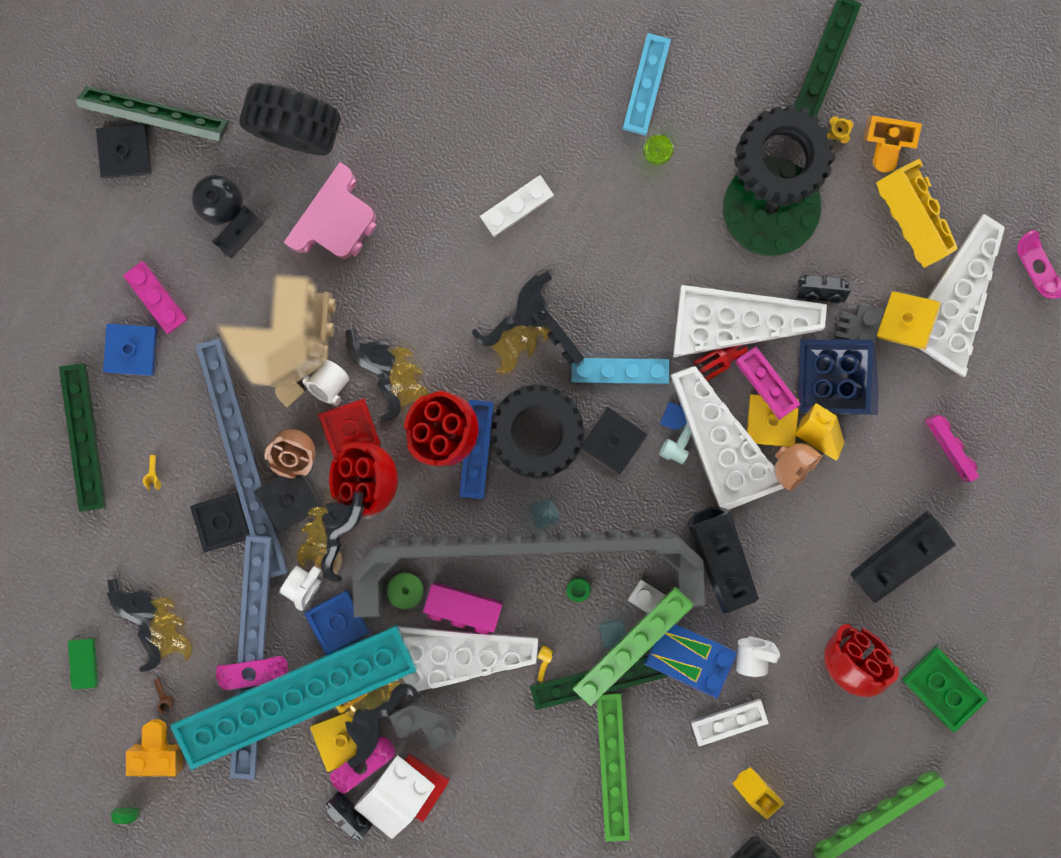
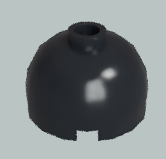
(217, 199)

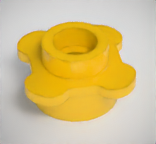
(845, 125)

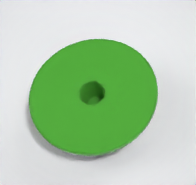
(405, 590)

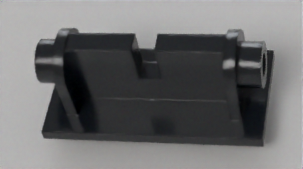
(835, 289)
(342, 809)

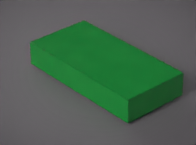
(83, 663)

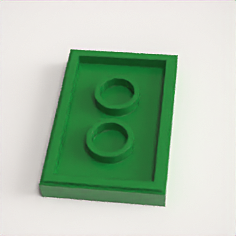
(944, 689)

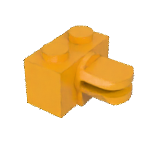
(890, 136)
(154, 755)

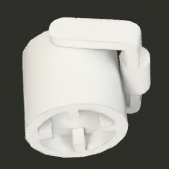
(327, 383)
(302, 586)
(755, 655)

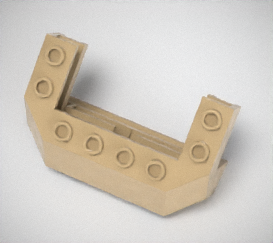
(297, 336)

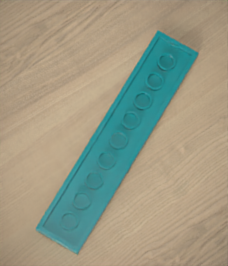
(293, 697)

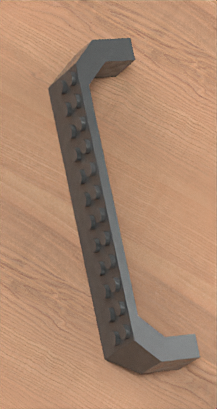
(369, 580)

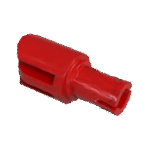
(721, 358)

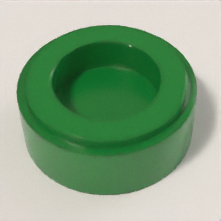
(578, 589)

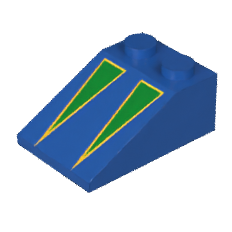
(692, 660)

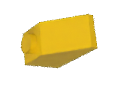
(822, 431)
(758, 793)

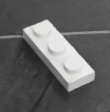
(517, 206)
(729, 722)

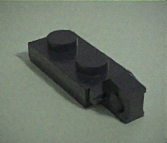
(558, 336)

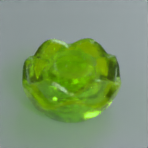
(658, 141)

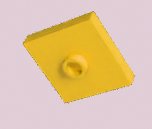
(909, 320)
(766, 427)
(334, 741)

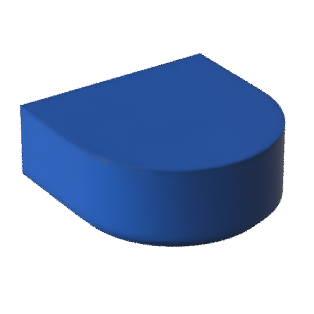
(673, 416)

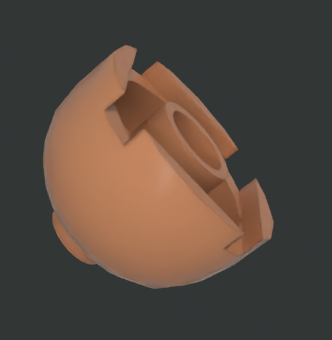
(291, 453)
(795, 464)

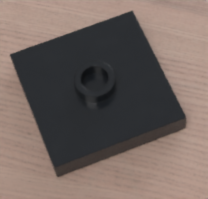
(123, 151)
(614, 440)
(286, 501)
(220, 522)

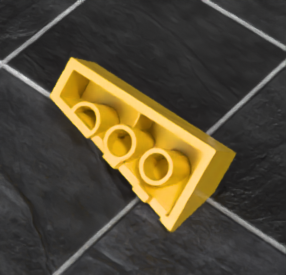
(917, 213)

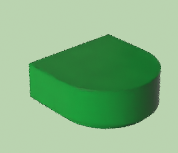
(124, 815)

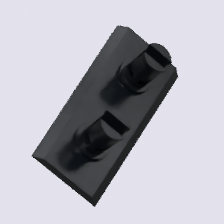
(903, 557)
(723, 558)

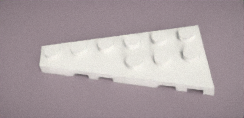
(964, 295)
(728, 319)
(728, 454)
(458, 656)

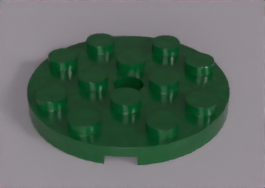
(766, 232)

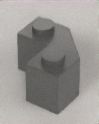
(432, 720)

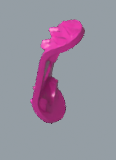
(1029, 250)
(231, 676)
(346, 778)

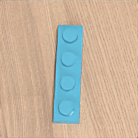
(646, 84)
(621, 371)

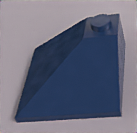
(838, 376)

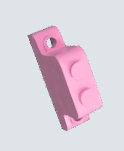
(334, 218)

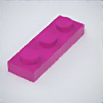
(155, 297)
(767, 383)
(952, 447)

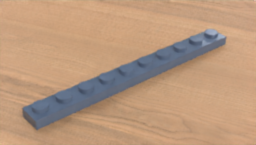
(238, 446)
(252, 634)

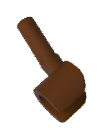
(163, 697)

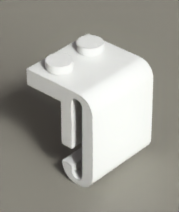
(395, 797)

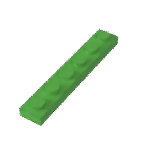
(633, 646)
(613, 767)
(884, 813)

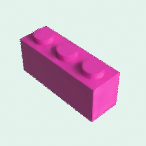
(462, 608)

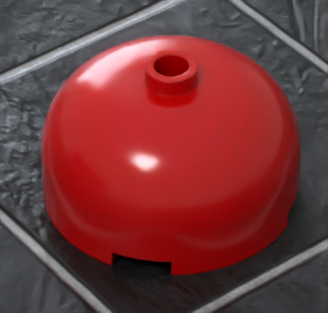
(441, 429)
(364, 469)
(853, 673)

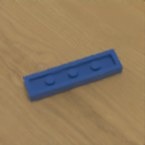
(475, 464)

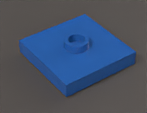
(130, 349)
(335, 622)

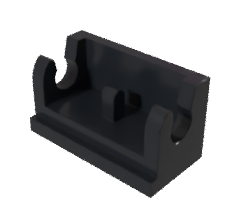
(238, 232)

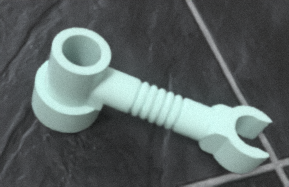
(675, 450)

